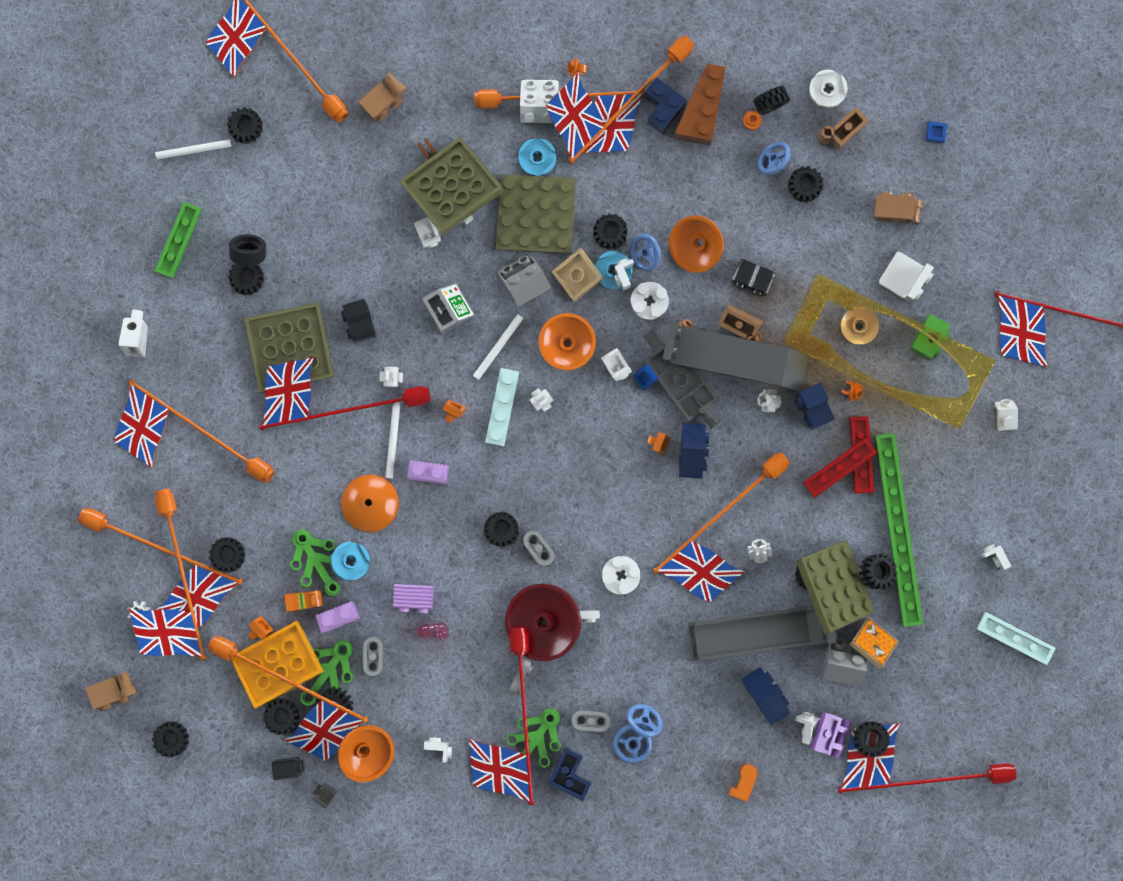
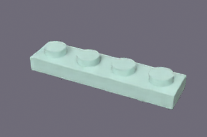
(502, 407)
(1015, 638)

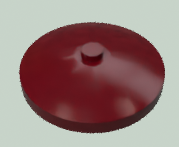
(549, 619)

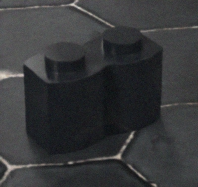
(753, 277)
(358, 320)
(287, 768)

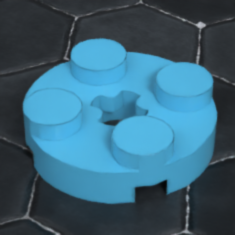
(537, 146)
(603, 265)
(351, 550)

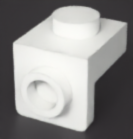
(427, 233)
(621, 277)
(616, 365)
(1006, 415)
(436, 744)

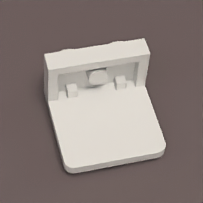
(533, 100)
(906, 277)

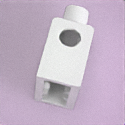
(134, 335)

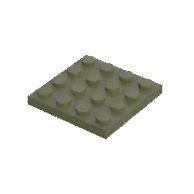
(451, 186)
(536, 214)
(289, 337)
(835, 586)

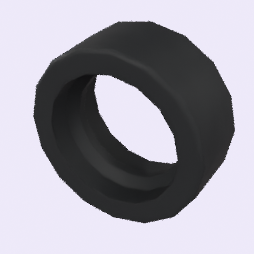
(247, 258)

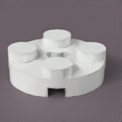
(832, 79)
(640, 306)
(618, 564)

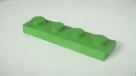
(178, 240)

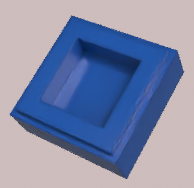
(936, 132)
(645, 377)

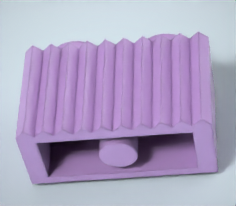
(428, 472)
(414, 597)
(337, 617)

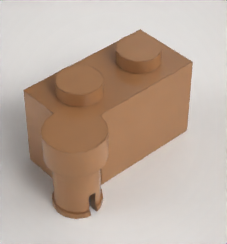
(383, 98)
(844, 130)
(898, 208)
(741, 323)
(111, 690)

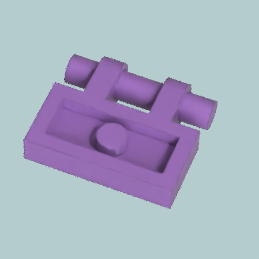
(826, 734)

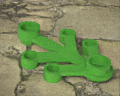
(314, 559)
(330, 669)
(537, 737)

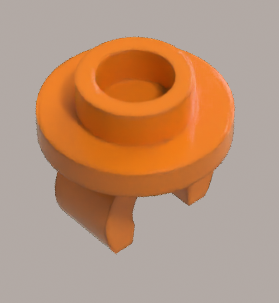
(573, 67)
(752, 120)
(855, 391)

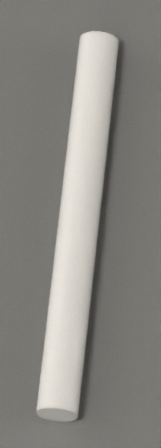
(193, 149)
(498, 346)
(392, 440)

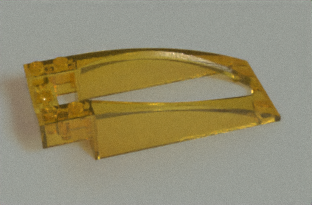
(949, 410)

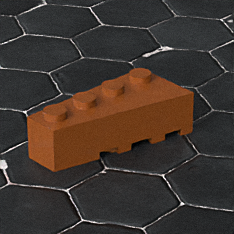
(701, 113)

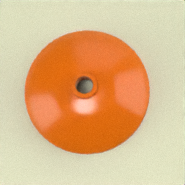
(686, 248)
(563, 328)
(383, 507)
(370, 762)

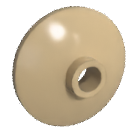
(869, 324)

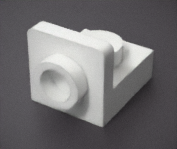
(999, 559)
(590, 615)
(810, 727)

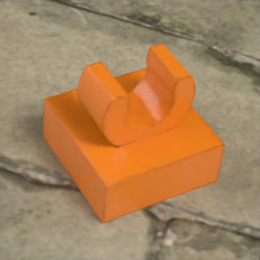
(454, 410)
(660, 443)
(260, 628)

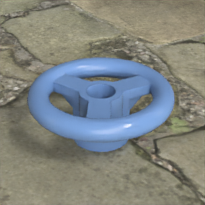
(777, 161)
(649, 251)
(644, 723)
(635, 758)

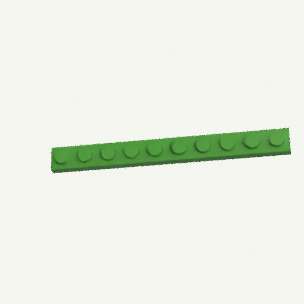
(898, 530)

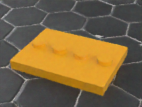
(283, 652)

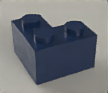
(668, 104)
(814, 406)
(693, 450)
(766, 695)
(564, 775)

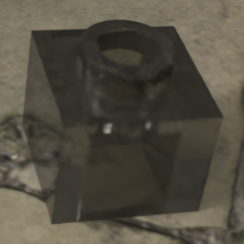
(324, 794)

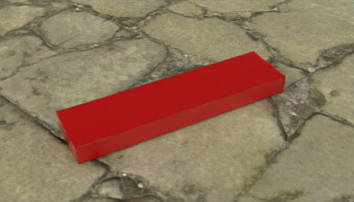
(840, 467)
(863, 474)

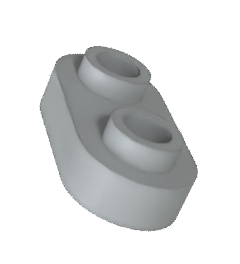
(537, 549)
(372, 656)
(516, 687)
(590, 721)

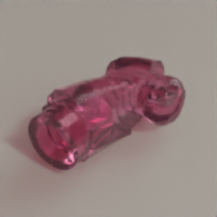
(429, 630)

